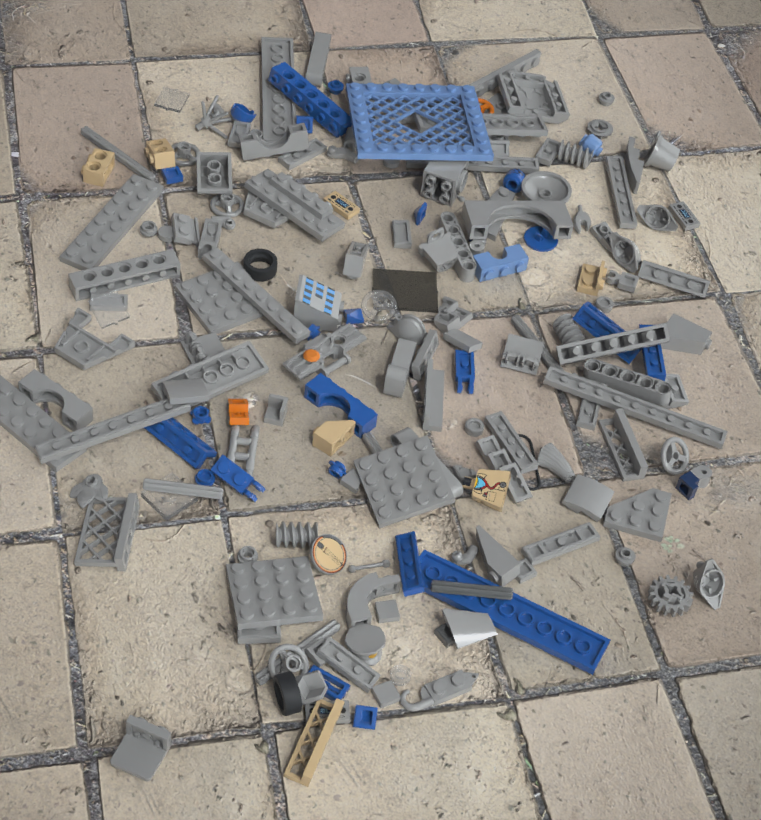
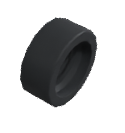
(260, 255)
(287, 693)

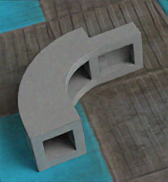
(366, 590)

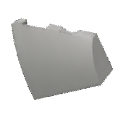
(451, 316)
(468, 626)

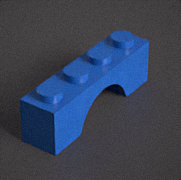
(324, 392)

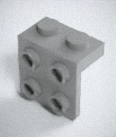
(141, 748)

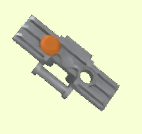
(313, 352)

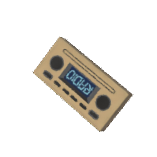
(342, 205)

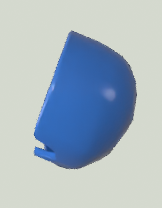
(242, 113)

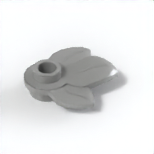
(90, 488)

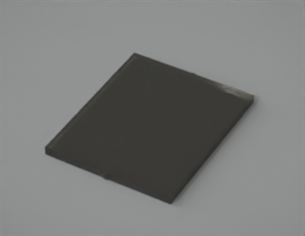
(411, 289)

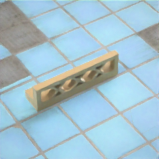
(322, 740)

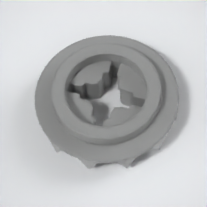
(606, 128)

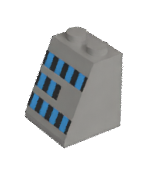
(317, 304)

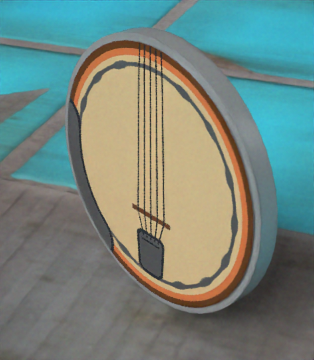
(328, 554)

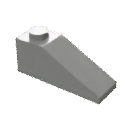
(355, 260)
(498, 561)

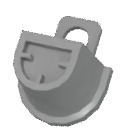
(661, 154)
(439, 250)

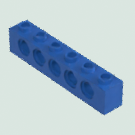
(310, 99)

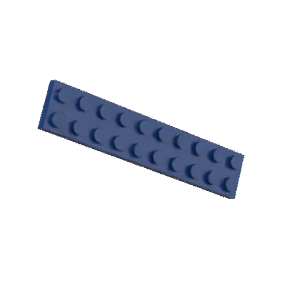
(519, 616)

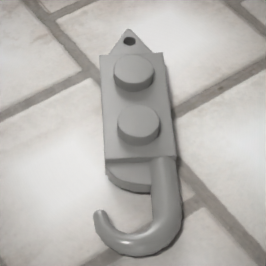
(441, 690)

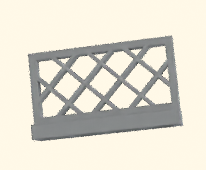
(126, 529)

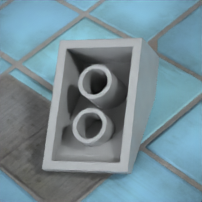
(214, 173)

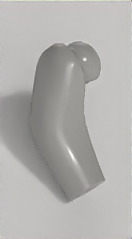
(342, 153)

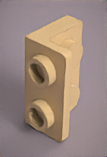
(591, 279)

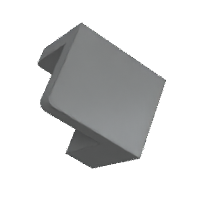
(276, 410)
(311, 686)

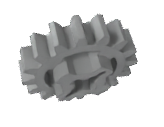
(670, 596)

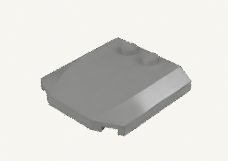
(533, 96)

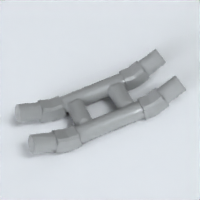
(251, 442)

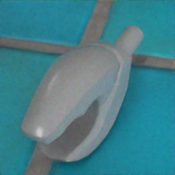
(581, 218)

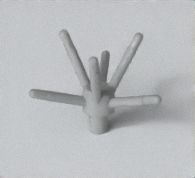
(207, 121)

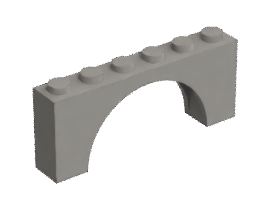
(549, 214)

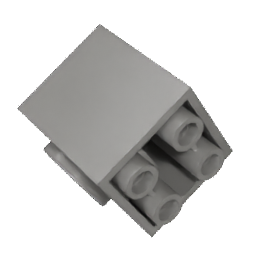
(444, 180)

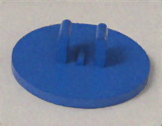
(539, 239)

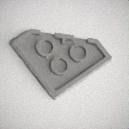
(641, 514)

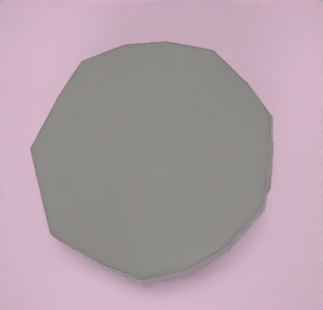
(366, 643)

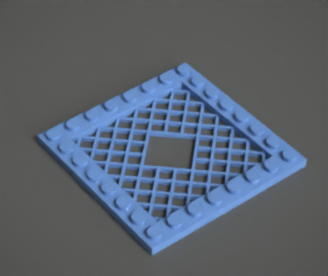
(359, 95)

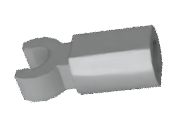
(349, 139)

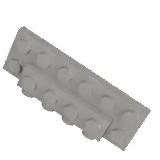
(296, 203)
(220, 372)

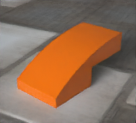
(238, 411)

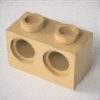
(160, 153)
(98, 167)

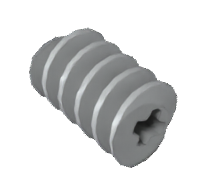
(574, 154)
(567, 329)
(297, 534)

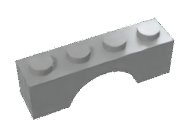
(292, 140)
(39, 388)

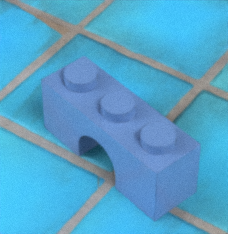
(513, 261)

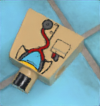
(489, 487)

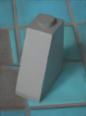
(686, 336)

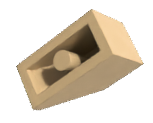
(333, 435)

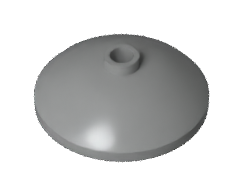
(546, 187)

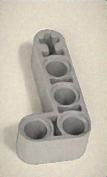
(400, 367)

